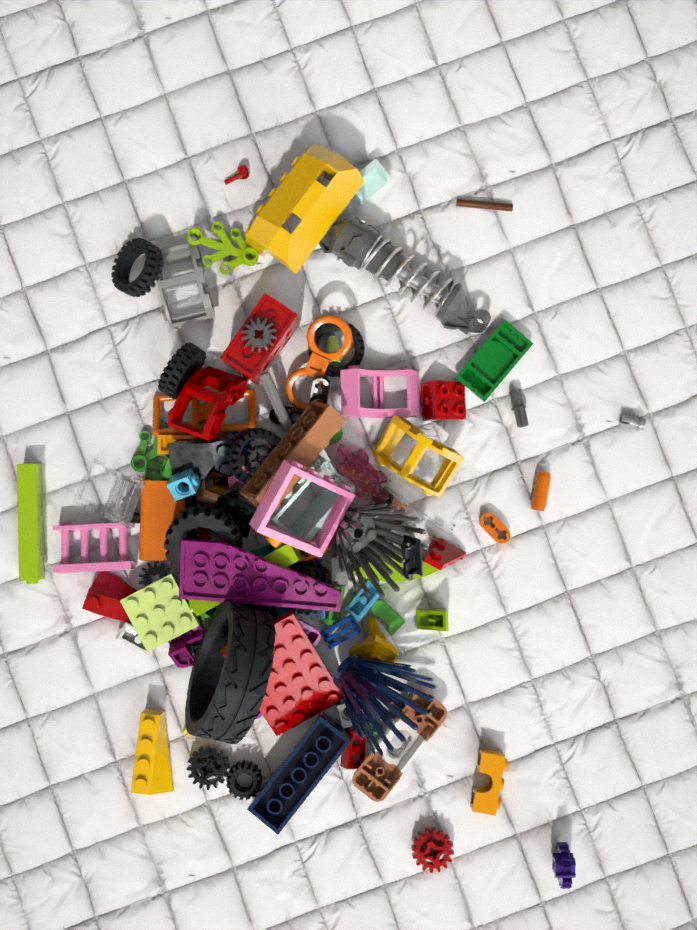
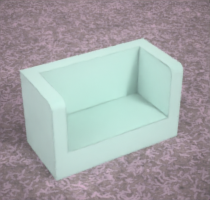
(375, 179)

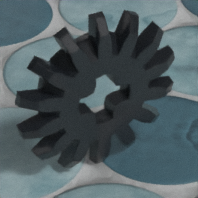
(147, 580)

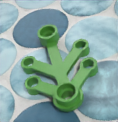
(150, 455)

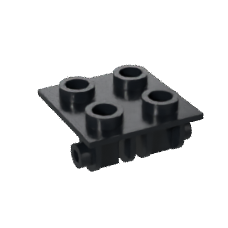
(242, 512)

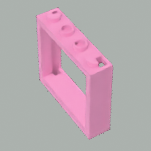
(273, 495)

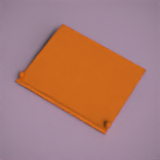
(156, 515)

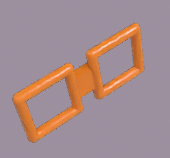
(200, 414)

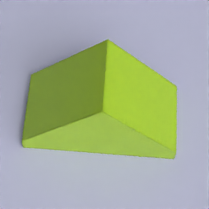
(432, 619)

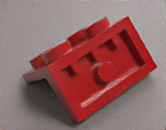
(442, 400)

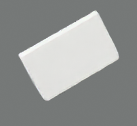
(129, 637)

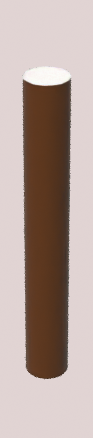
(484, 205)

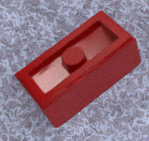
(355, 751)

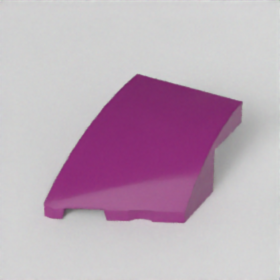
(180, 647)

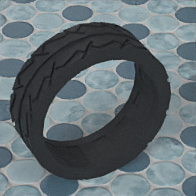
(230, 690)

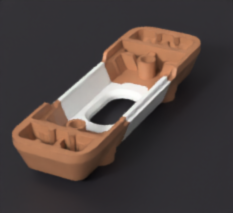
(380, 774)

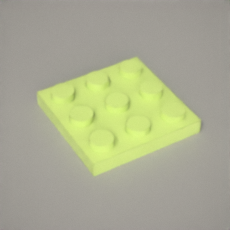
(159, 612)

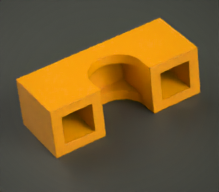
(486, 798)

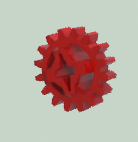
(441, 847)

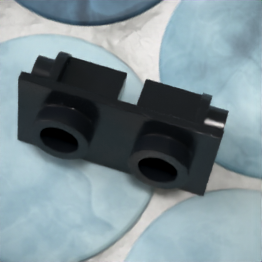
(412, 555)

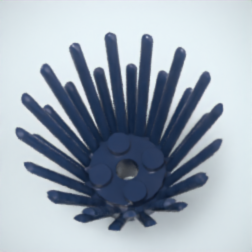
(362, 684)

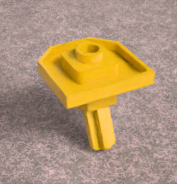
(375, 644)

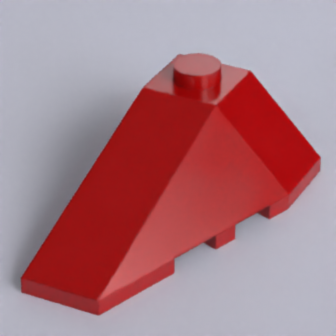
(105, 596)

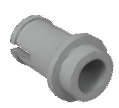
(633, 422)

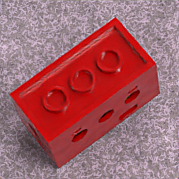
(251, 363)

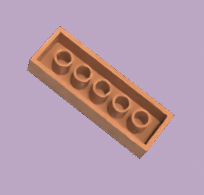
(300, 444)

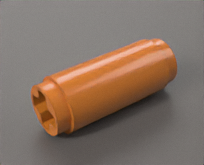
(540, 491)

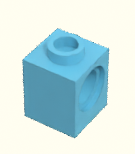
(180, 490)

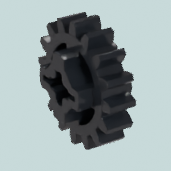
(215, 769)

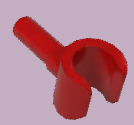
(243, 173)

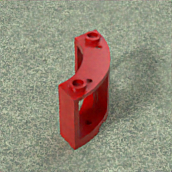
(233, 390)

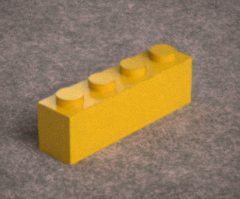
(152, 761)

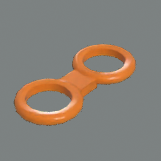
(319, 359)

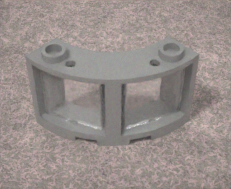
(179, 286)

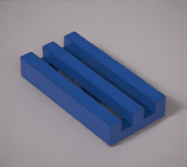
(328, 638)

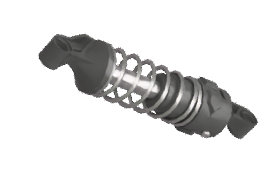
(365, 249)

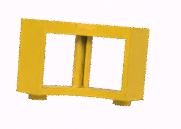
(389, 442)

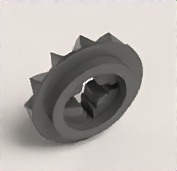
(251, 455)

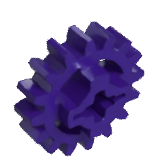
(563, 865)

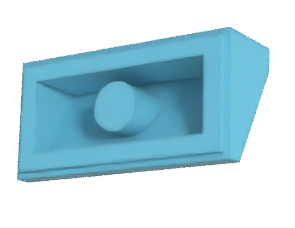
(361, 603)

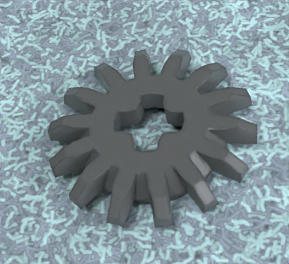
(259, 343)

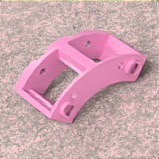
(351, 393)

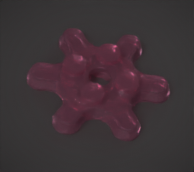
(370, 478)

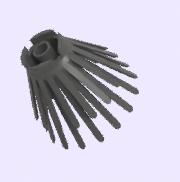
(360, 534)

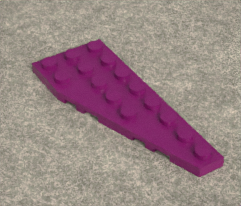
(228, 573)

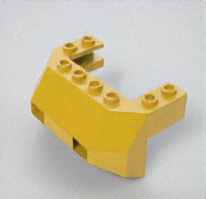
(309, 200)

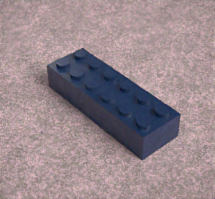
(300, 772)

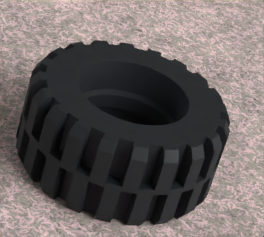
(197, 517)

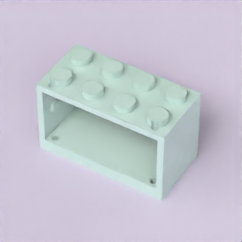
(313, 517)

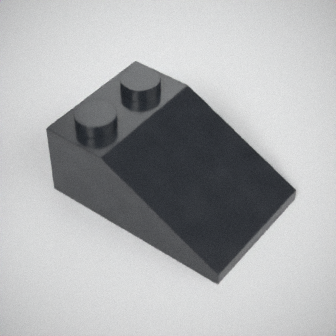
(200, 456)

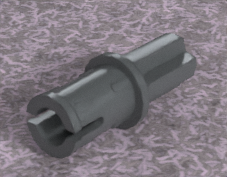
(519, 408)

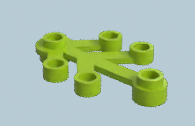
(225, 248)

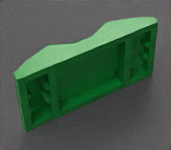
(494, 360)

